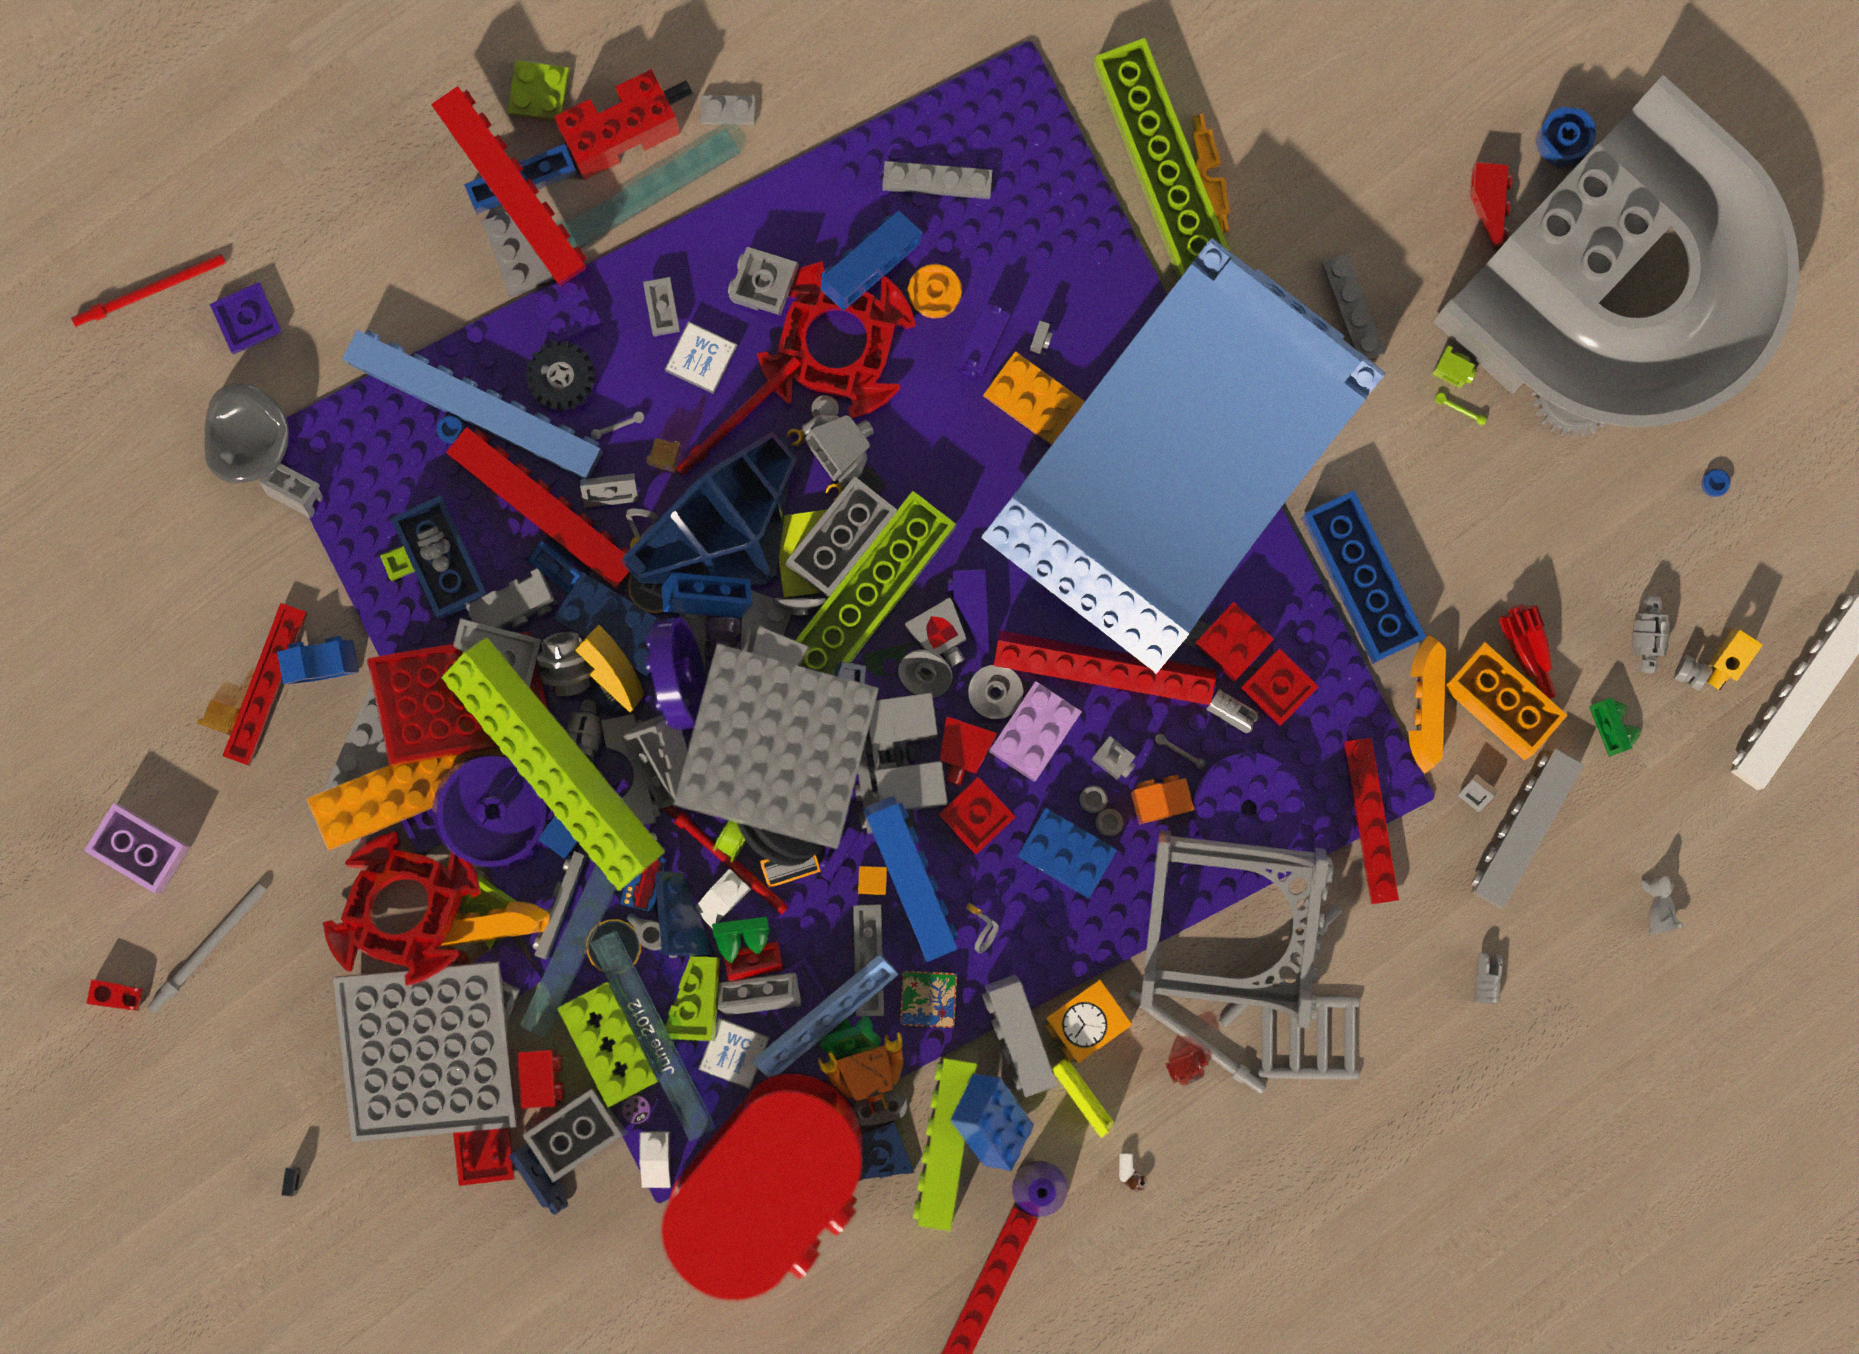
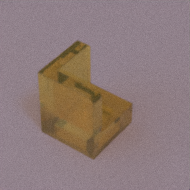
(665, 455)
(219, 717)

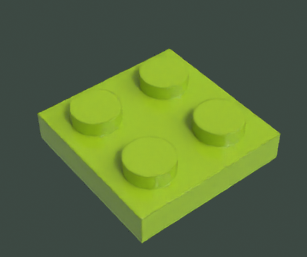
(538, 90)

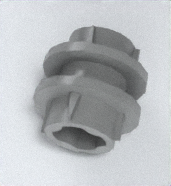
(564, 667)

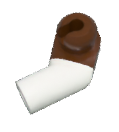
(1128, 1175)

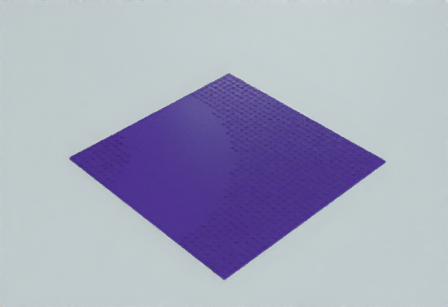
(1040, 249)

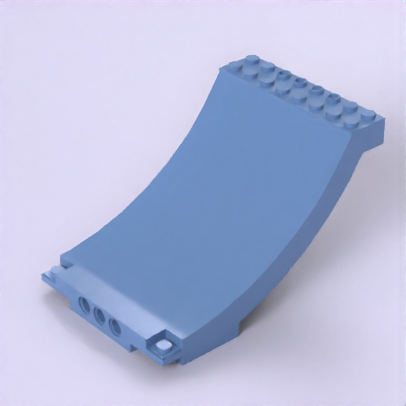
(1183, 454)

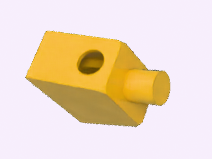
(1741, 649)

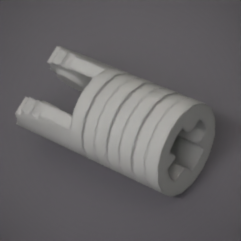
(1233, 711)
(1487, 982)

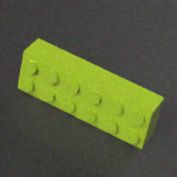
(945, 1150)

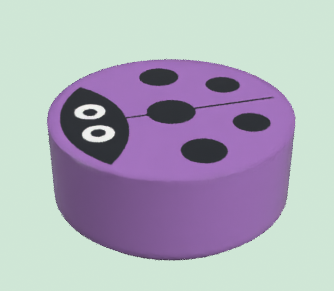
(636, 1109)

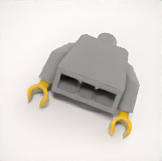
(837, 445)

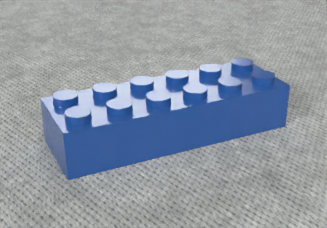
(1363, 577)

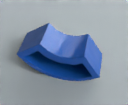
(317, 661)

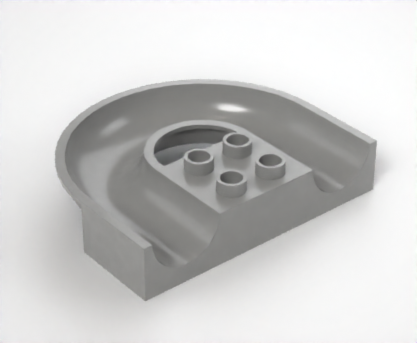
(1537, 300)

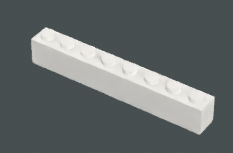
(1801, 699)

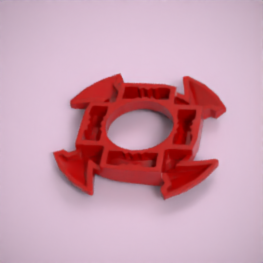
(853, 381)
(419, 945)

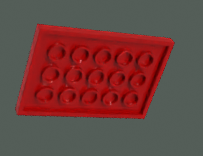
(420, 712)

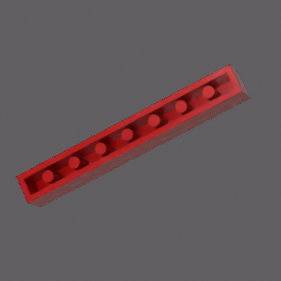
(509, 186)
(540, 507)
(1103, 667)

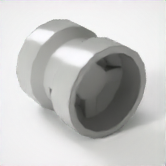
(1692, 672)

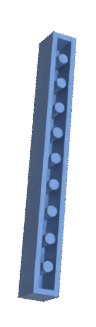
(473, 405)

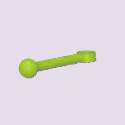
(1440, 398)

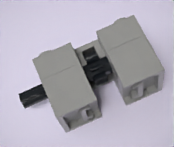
(890, 728)

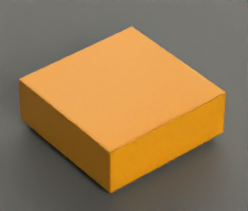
(872, 880)

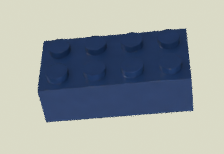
(461, 581)
(626, 623)

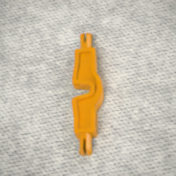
(1209, 159)

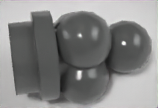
(434, 547)

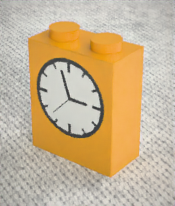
(1087, 1022)

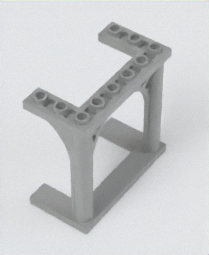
(1287, 997)

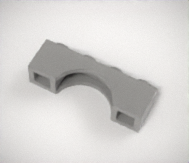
(639, 797)

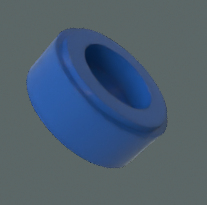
(449, 428)
(1715, 483)

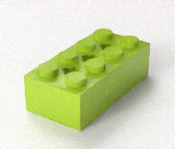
(590, 1040)

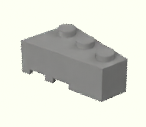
(514, 603)
(659, 756)

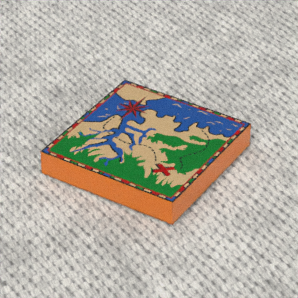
(928, 999)

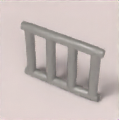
(1322, 1070)

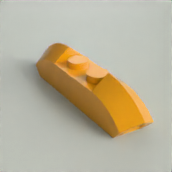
(1430, 668)
(515, 920)

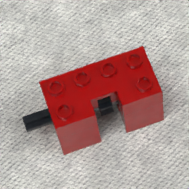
(639, 118)

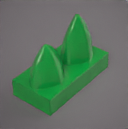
(1614, 734)
(729, 936)
(850, 1040)

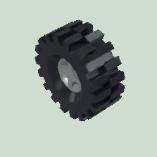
(554, 364)

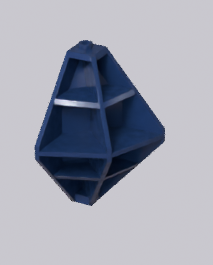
(723, 522)

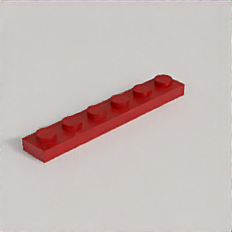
(263, 686)
(1371, 821)
(990, 1283)

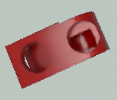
(114, 995)

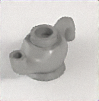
(647, 932)

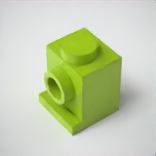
(1455, 368)

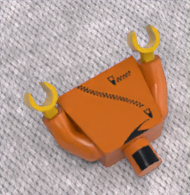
(867, 1073)

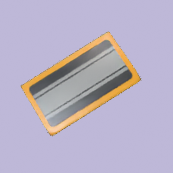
(780, 874)

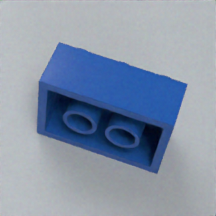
(1067, 853)
(992, 1122)

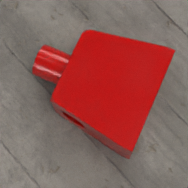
(964, 748)

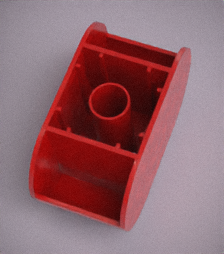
(765, 1189)

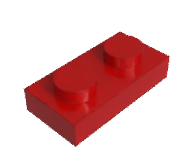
(751, 964)

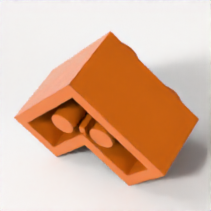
(1161, 800)

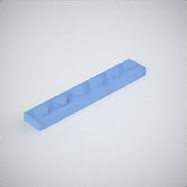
(825, 1017)

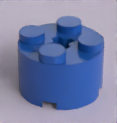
(1559, 123)

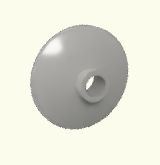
(800, 605)
(995, 677)
(924, 681)

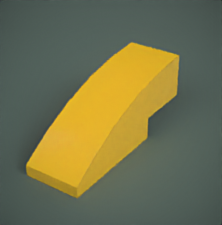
(611, 668)

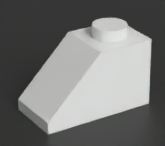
(722, 898)
(655, 1158)

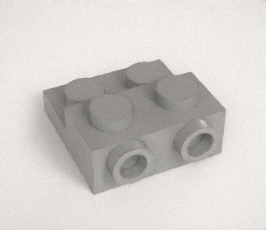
(762, 281)

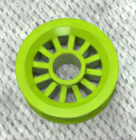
(731, 840)

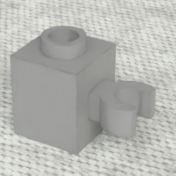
(1114, 759)

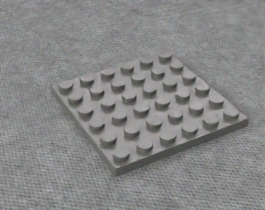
(776, 746)
(425, 1052)

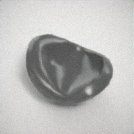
(244, 433)

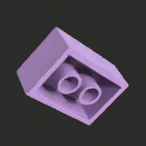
(1035, 731)
(137, 848)

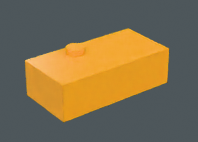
(1505, 701)

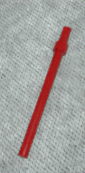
(100, 311)
(699, 453)
(683, 820)

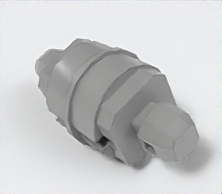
(1650, 634)
(586, 729)

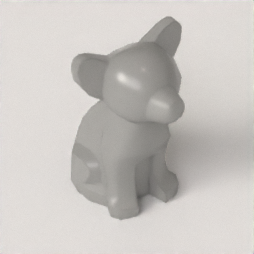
(1662, 911)

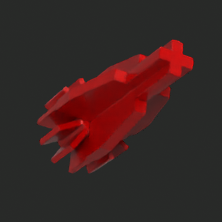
(1529, 644)

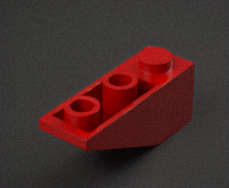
(1488, 195)

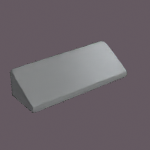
(758, 994)

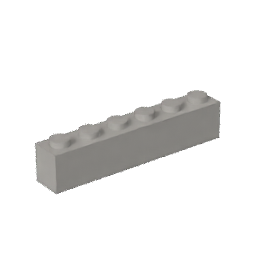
(1527, 828)

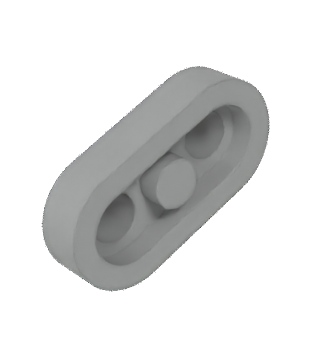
(884, 1115)

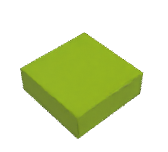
(397, 563)

